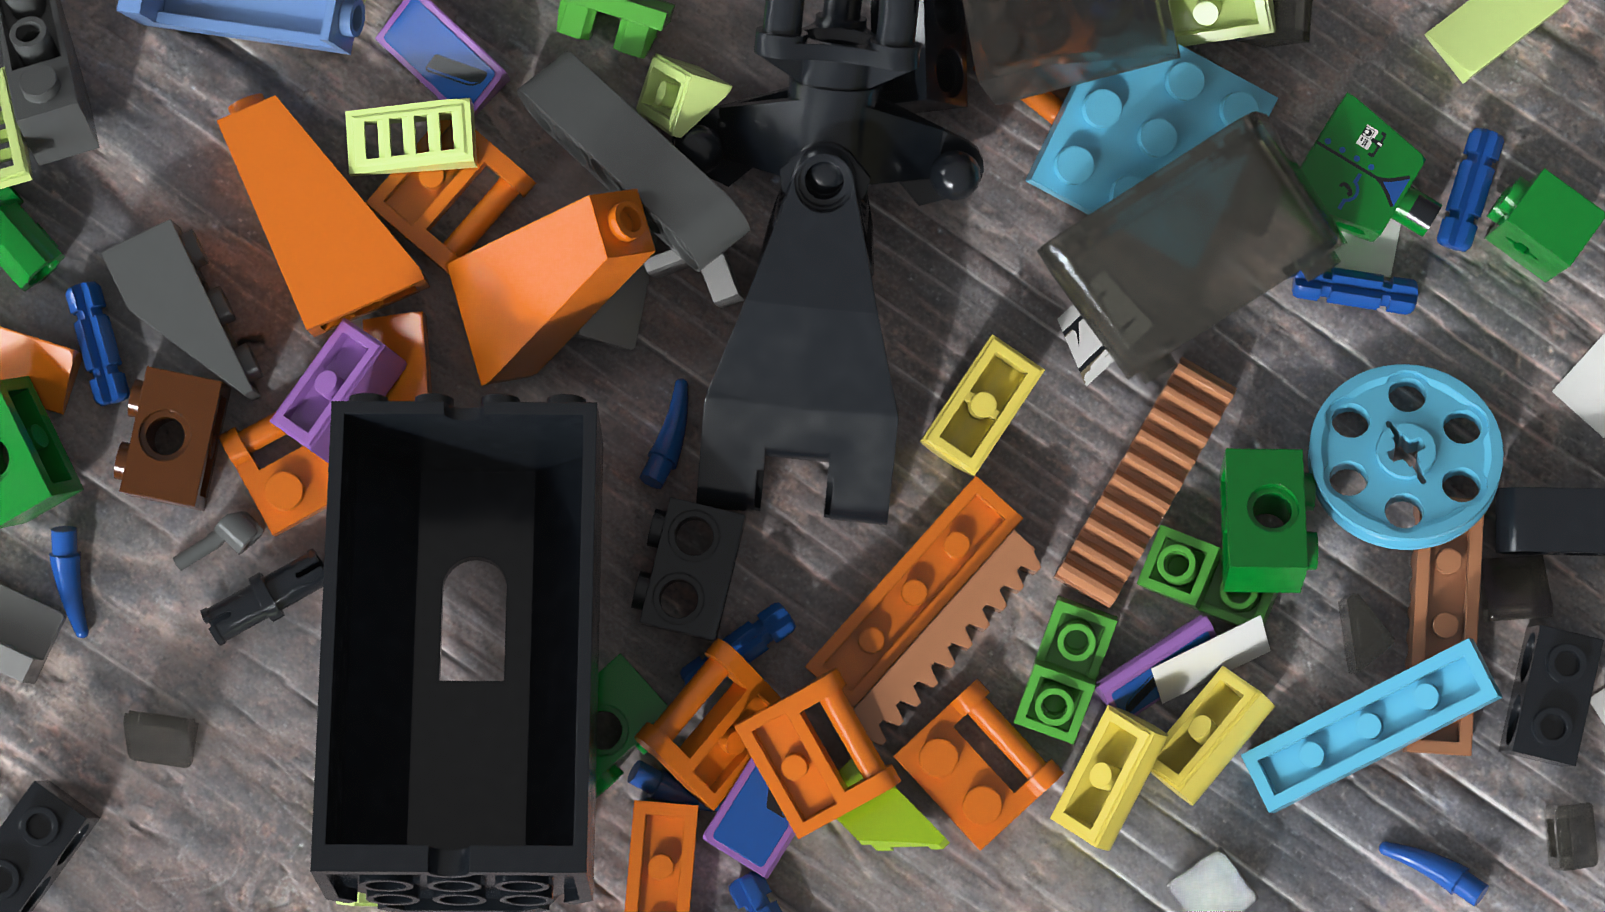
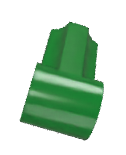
(25, 246)

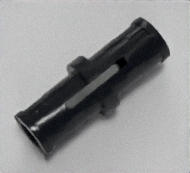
(265, 597)

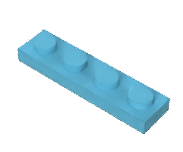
(1371, 725)

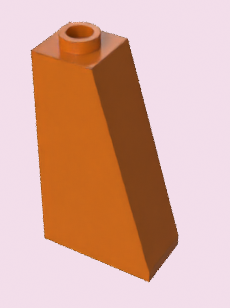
(319, 228)
(546, 281)

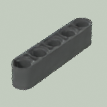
(631, 154)

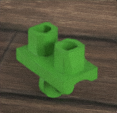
(638, 25)

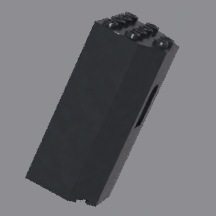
(458, 786)

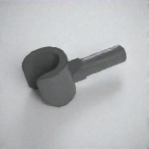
(236, 529)

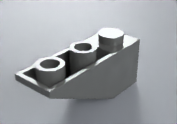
(45, 80)
(166, 289)

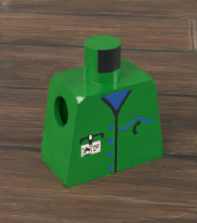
(1367, 174)

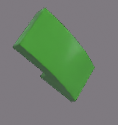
(1193, 576)
(1065, 669)

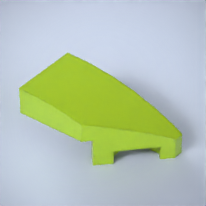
(888, 819)

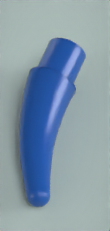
(668, 445)
(67, 575)
(662, 786)
(1444, 871)

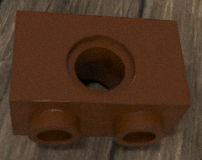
(185, 475)

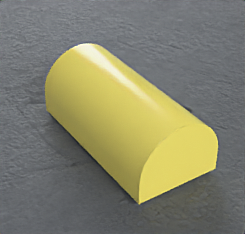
(981, 406)
(1210, 734)
(1109, 777)

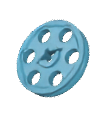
(1395, 481)

